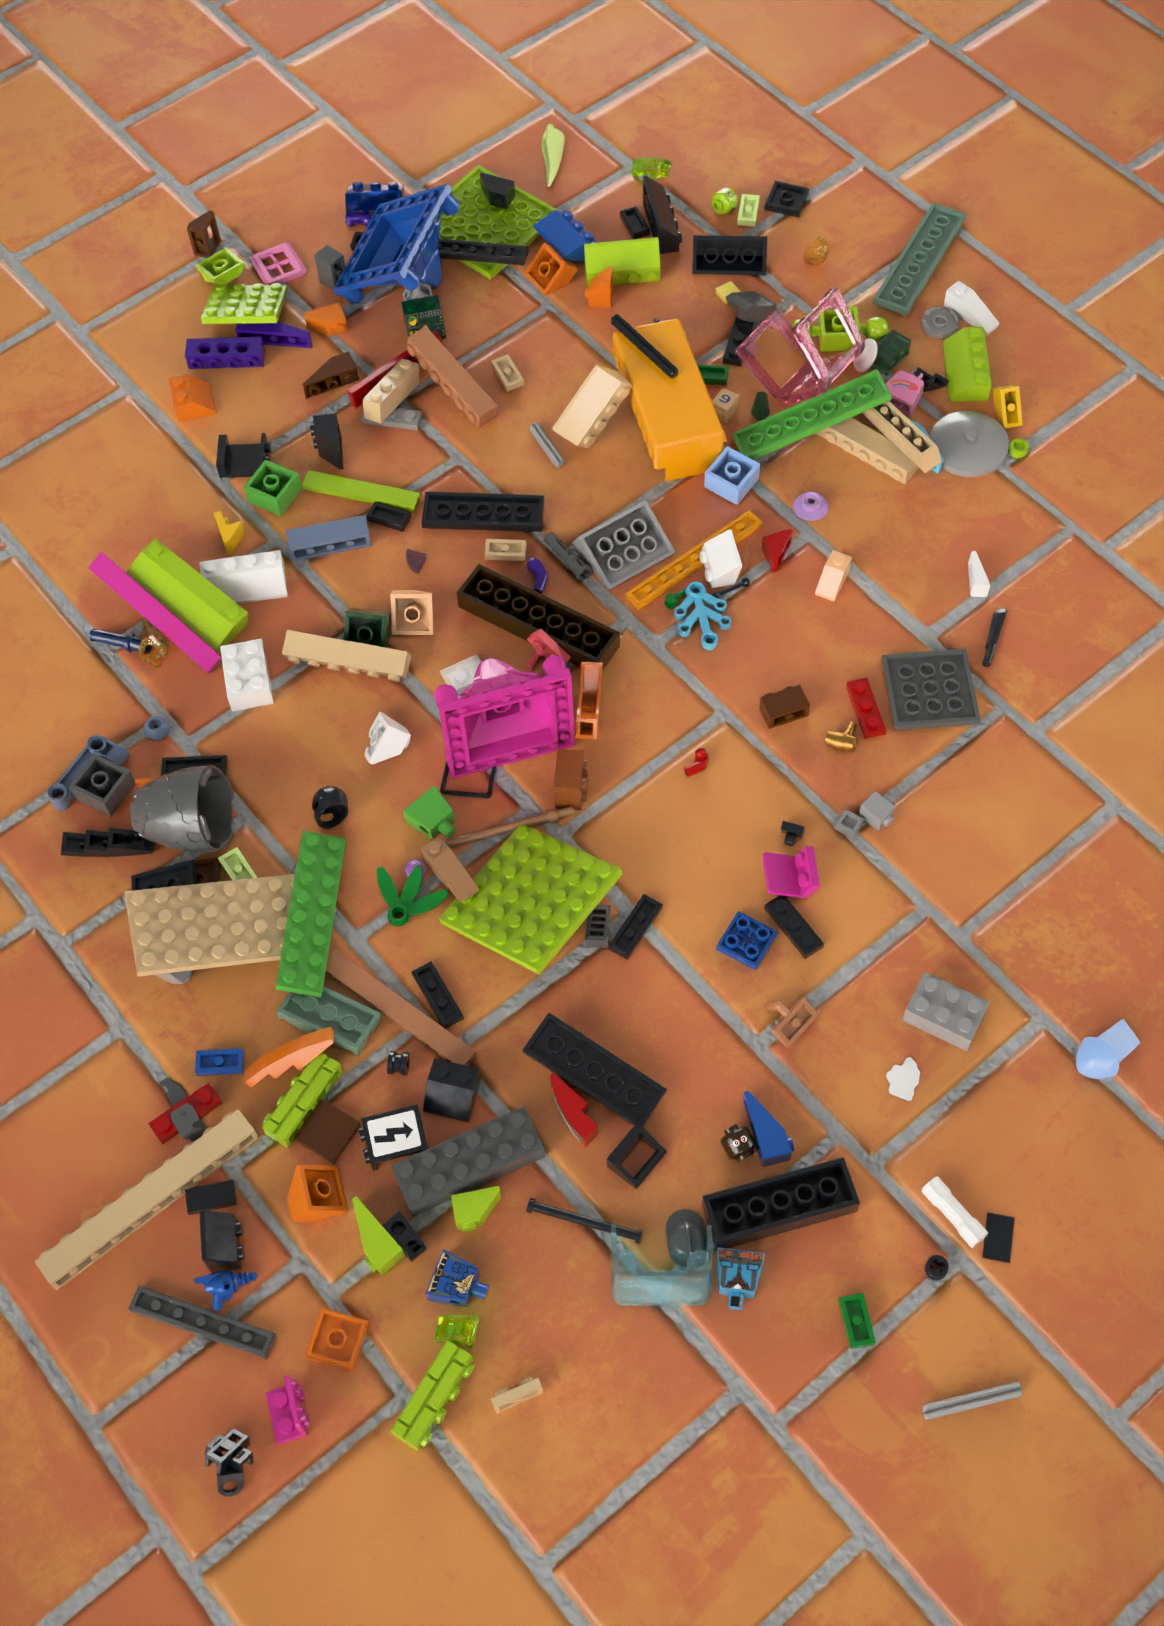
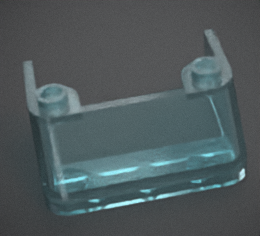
(661, 1287)

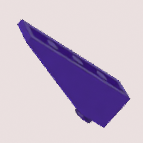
(276, 334)

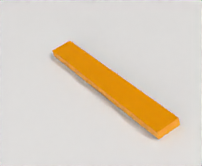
(687, 563)

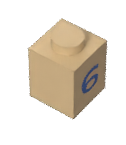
(726, 404)

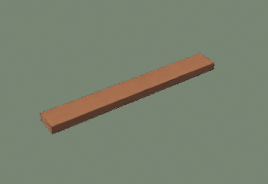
(398, 1010)

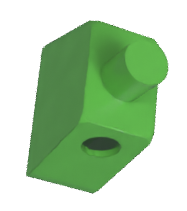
(431, 815)

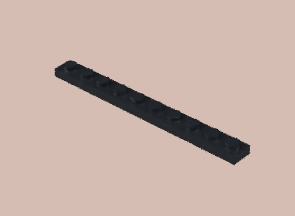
(474, 251)

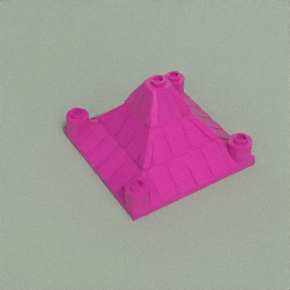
(506, 716)

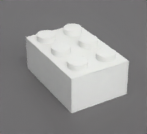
(246, 675)

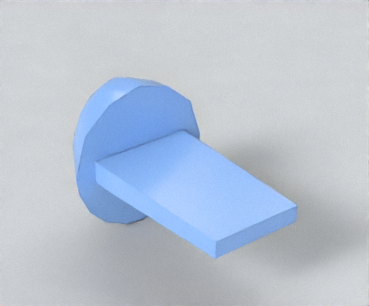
(1101, 1055)

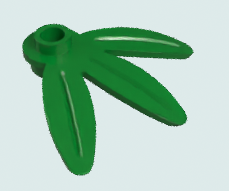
(404, 904)

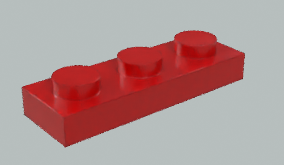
(866, 708)
(203, 1102)

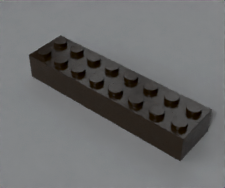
(526, 611)

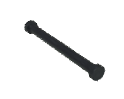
(583, 1220)

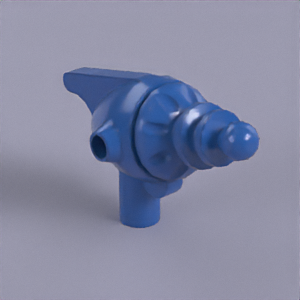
(224, 1284)

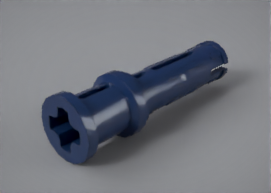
(128, 642)

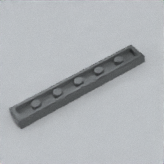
(202, 1322)

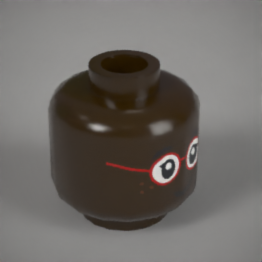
(738, 1142)

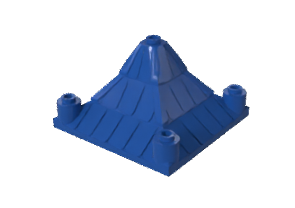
(399, 244)

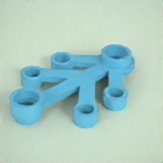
(702, 613)

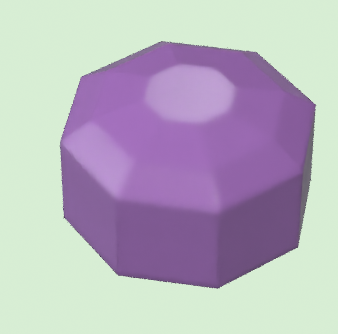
(412, 864)

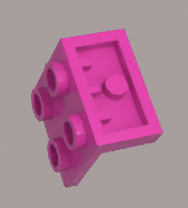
(791, 874)
(286, 1412)

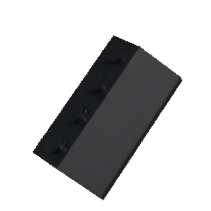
(660, 216)
(729, 255)

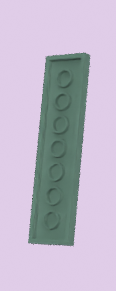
(919, 259)

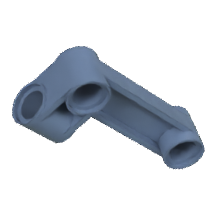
(109, 750)

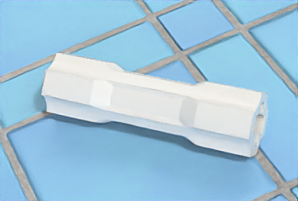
(966, 1225)

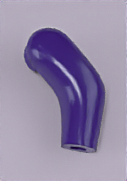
(358, 217)
(539, 573)

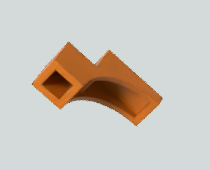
(589, 700)

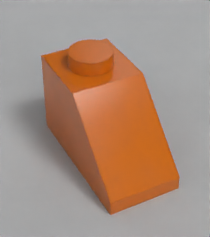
(601, 289)
(326, 320)

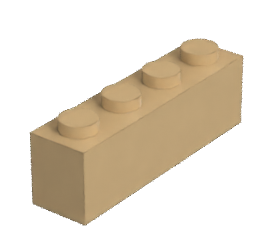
(391, 391)

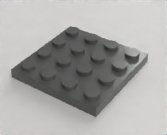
(930, 689)

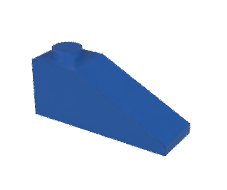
(768, 1134)

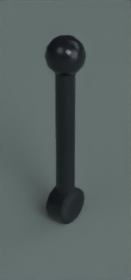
(745, 582)

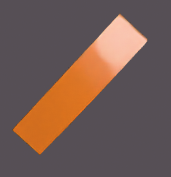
(295, 1052)

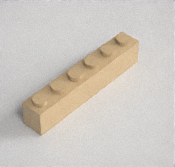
(905, 435)
(871, 448)
(346, 655)

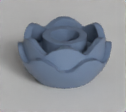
(154, 733)

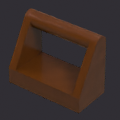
(199, 236)

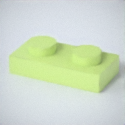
(748, 210)
(236, 865)

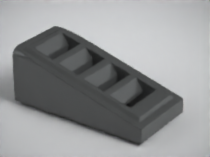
(597, 940)

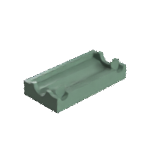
(348, 1018)

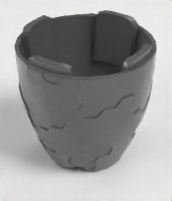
(185, 809)

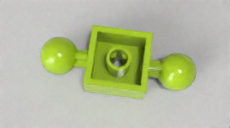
(834, 335)

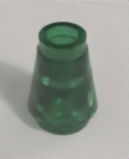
(760, 407)

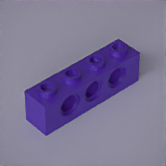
(225, 352)

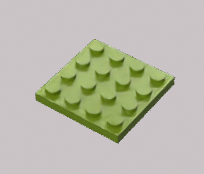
(244, 304)

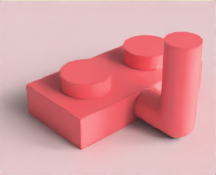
(544, 646)

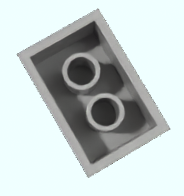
(945, 1011)

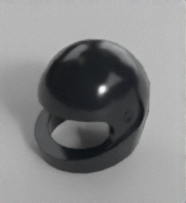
(330, 801)

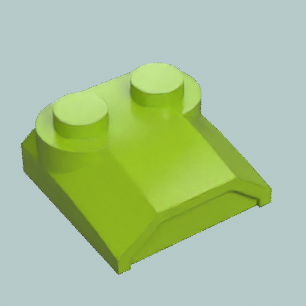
(221, 267)

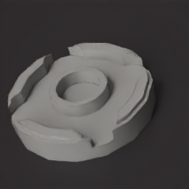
(940, 322)

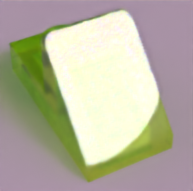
(457, 1329)

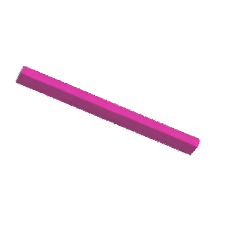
(155, 612)

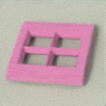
(292, 258)

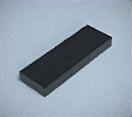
(635, 926)
(437, 995)

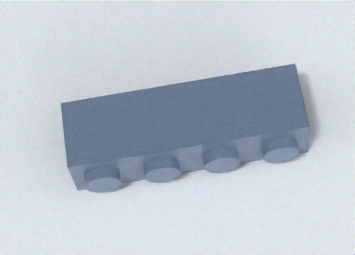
(328, 538)

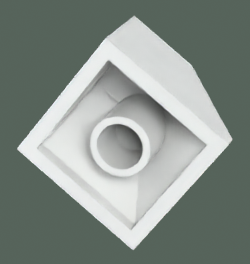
(461, 674)

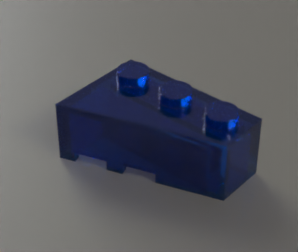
(368, 196)

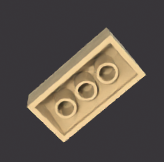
(592, 406)

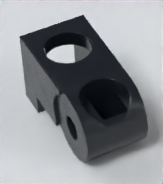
(405, 1236)

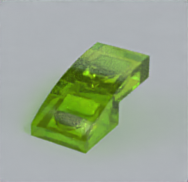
(654, 166)

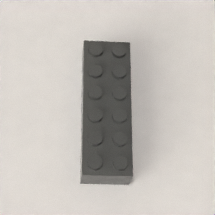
(468, 1161)

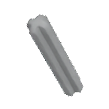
(547, 445)

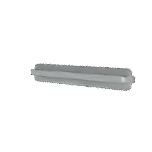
(971, 1400)

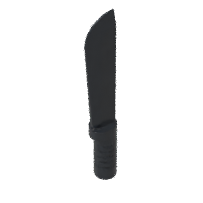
(995, 629)

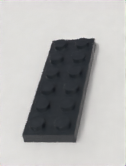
(483, 511)
(594, 1070)

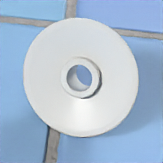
(867, 357)

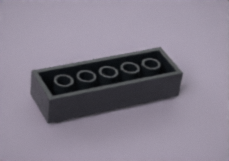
(780, 1203)

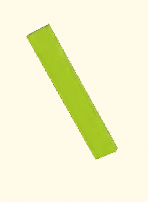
(361, 491)

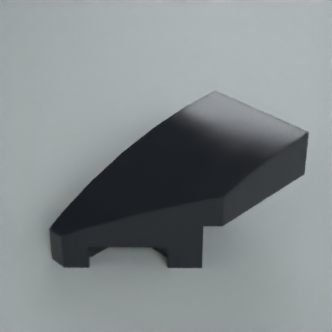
(932, 382)

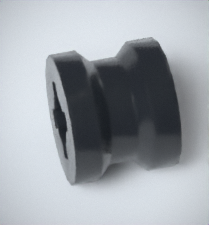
(398, 1063)

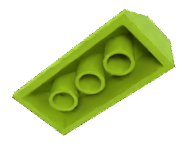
(631, 260)
(967, 365)

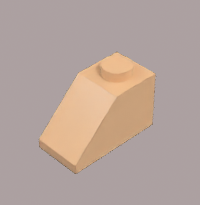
(833, 575)

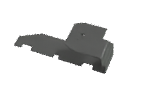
(184, 1117)

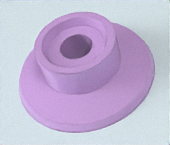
(810, 506)

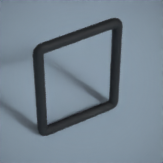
(470, 794)

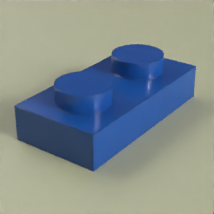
(219, 1062)

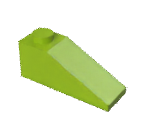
(377, 1243)

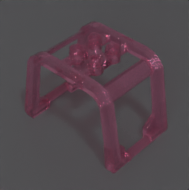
(821, 370)

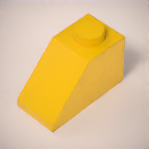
(1008, 405)

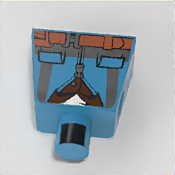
(738, 1274)

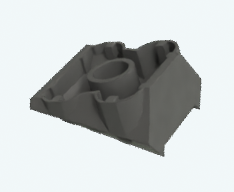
(751, 306)

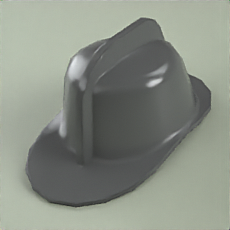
(685, 1235)

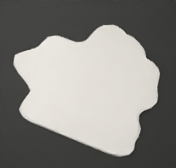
(903, 1079)

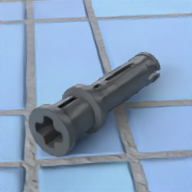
(572, 561)

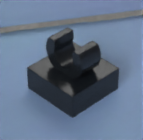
(792, 831)

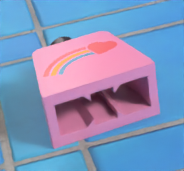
(906, 390)

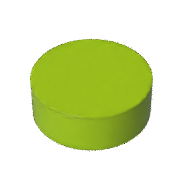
(1018, 448)

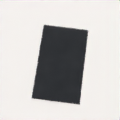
(999, 1237)

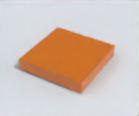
(337, 1339)

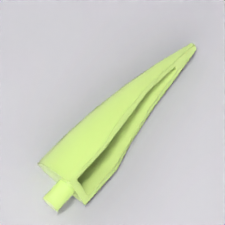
(552, 151)

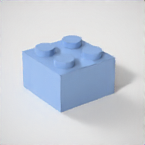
(732, 475)

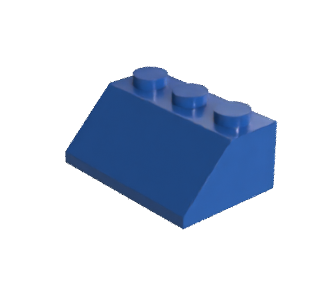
(565, 234)

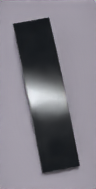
(105, 844)

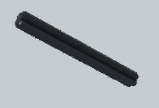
(644, 346)

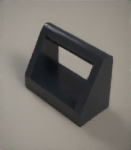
(626, 1146)

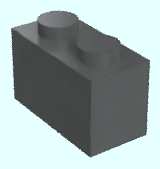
(329, 266)

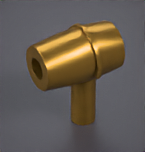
(843, 741)

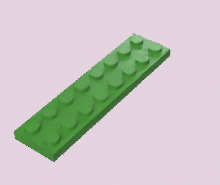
(812, 415)
(311, 914)

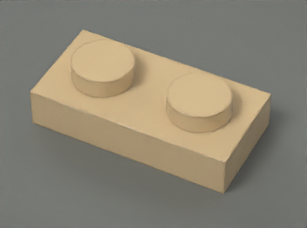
(507, 372)
(505, 550)
(507, 1398)

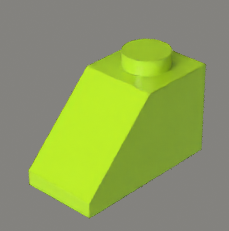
(474, 1207)

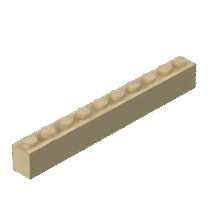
(146, 1199)

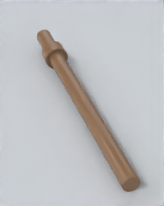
(551, 815)

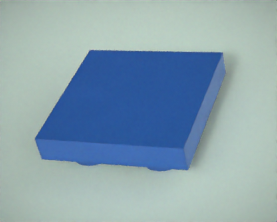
(747, 940)

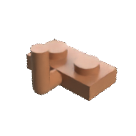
(793, 1021)

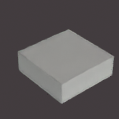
(849, 823)

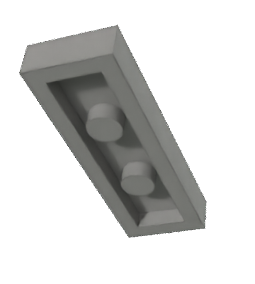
(399, 418)

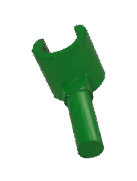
(671, 600)

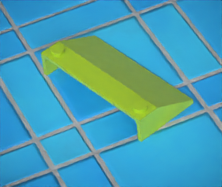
(188, 595)

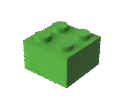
(273, 487)

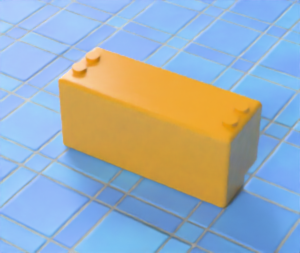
(675, 412)

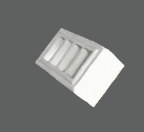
(978, 580)

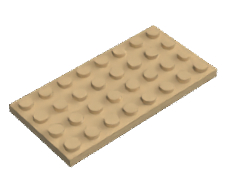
(208, 924)

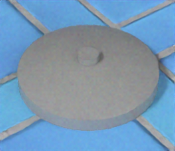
(970, 443)

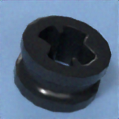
(939, 1260)

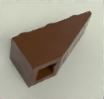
(333, 374)

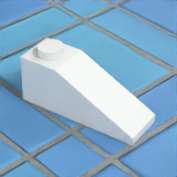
(969, 307)

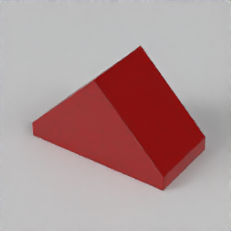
(775, 547)

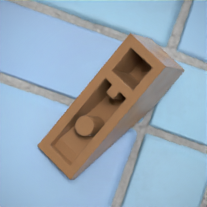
(449, 869)

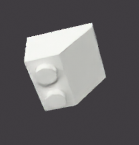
(721, 560)

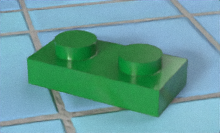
(856, 1321)

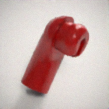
(700, 763)

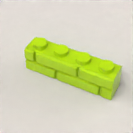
(301, 1099)
(433, 1395)

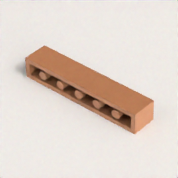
(452, 377)

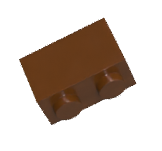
(784, 706)

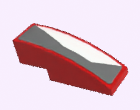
(573, 1111)

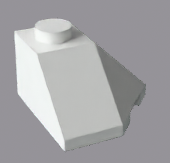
(386, 740)

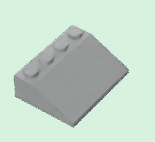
(624, 545)

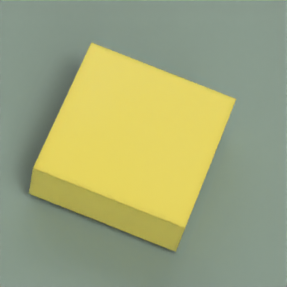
(726, 289)

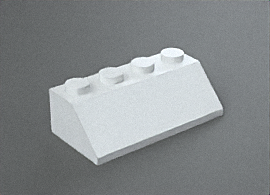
(248, 576)

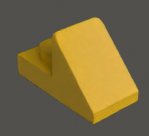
(230, 533)

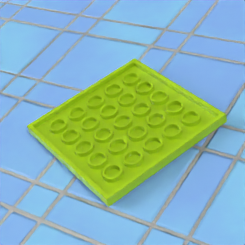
(490, 224)
(531, 897)

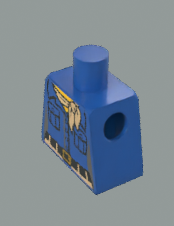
(455, 1281)

